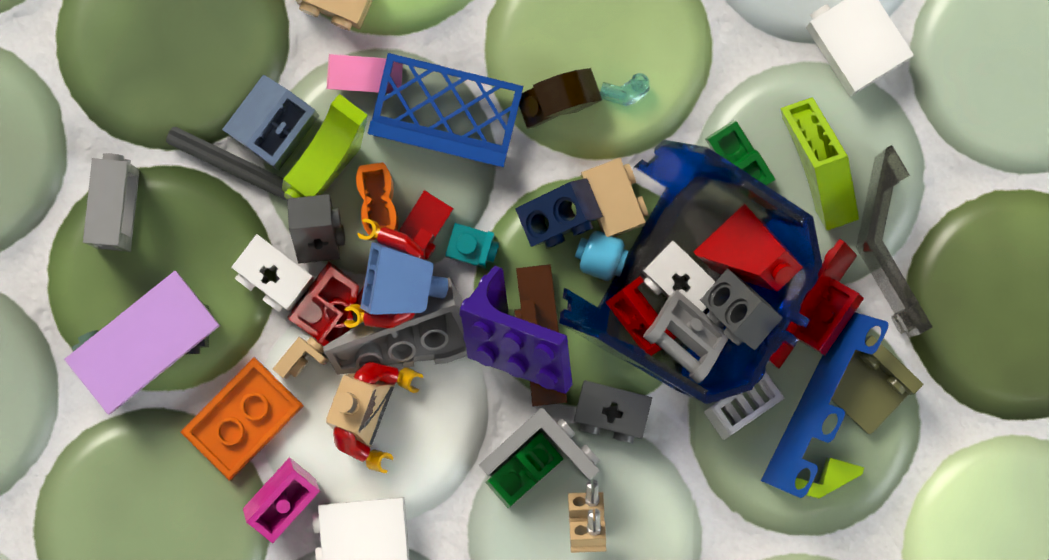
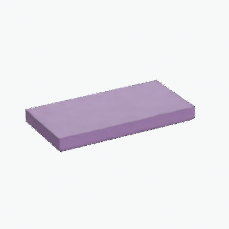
(142, 342)

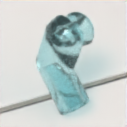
(629, 92)

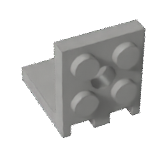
(561, 435)

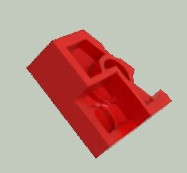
(323, 305)

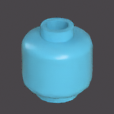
(602, 256)

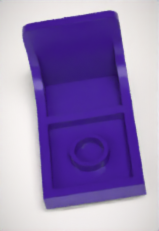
(510, 342)

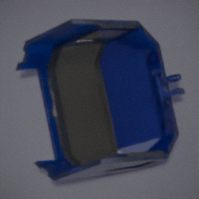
(696, 201)

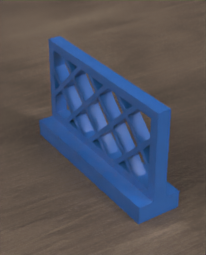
(436, 139)

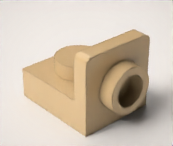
(294, 359)

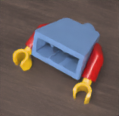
(395, 280)

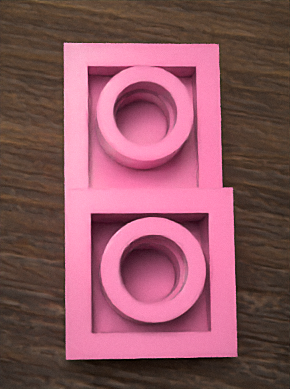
(360, 73)

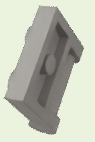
(693, 329)

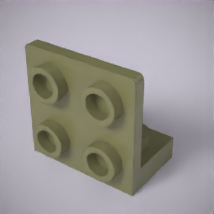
(874, 386)

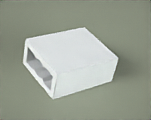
(858, 42)
(362, 530)

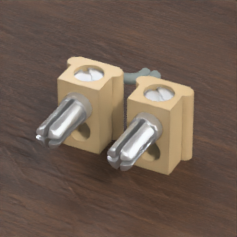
(587, 520)

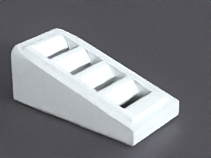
(723, 425)

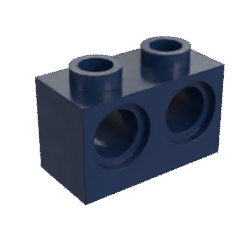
(558, 210)

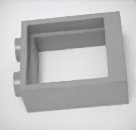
(111, 203)

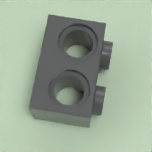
(740, 309)

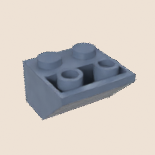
(271, 122)

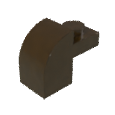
(559, 96)

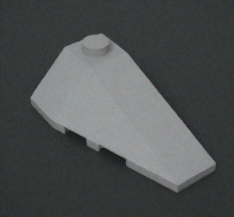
(428, 336)

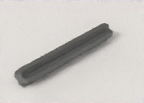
(226, 161)

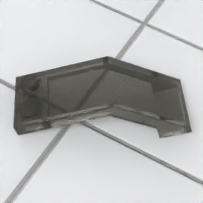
(885, 174)

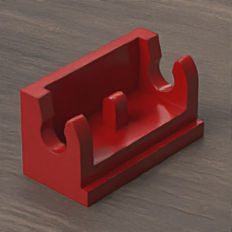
(635, 314)

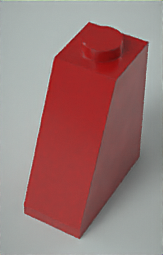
(749, 251)

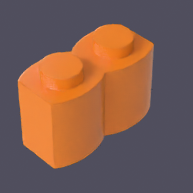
(377, 191)

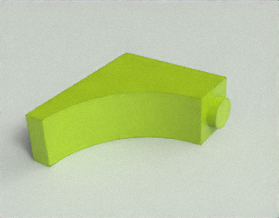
(328, 152)
(823, 162)

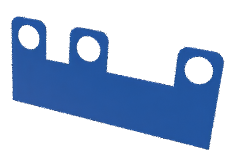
(815, 406)

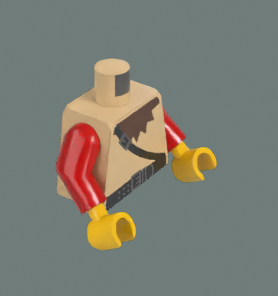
(360, 408)

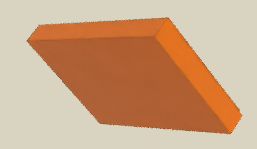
(242, 418)

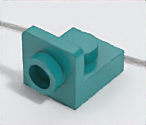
(472, 246)

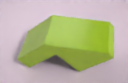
(833, 475)

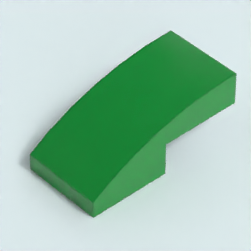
(735, 147)
(524, 470)

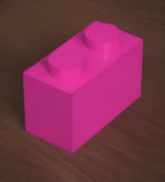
(281, 500)

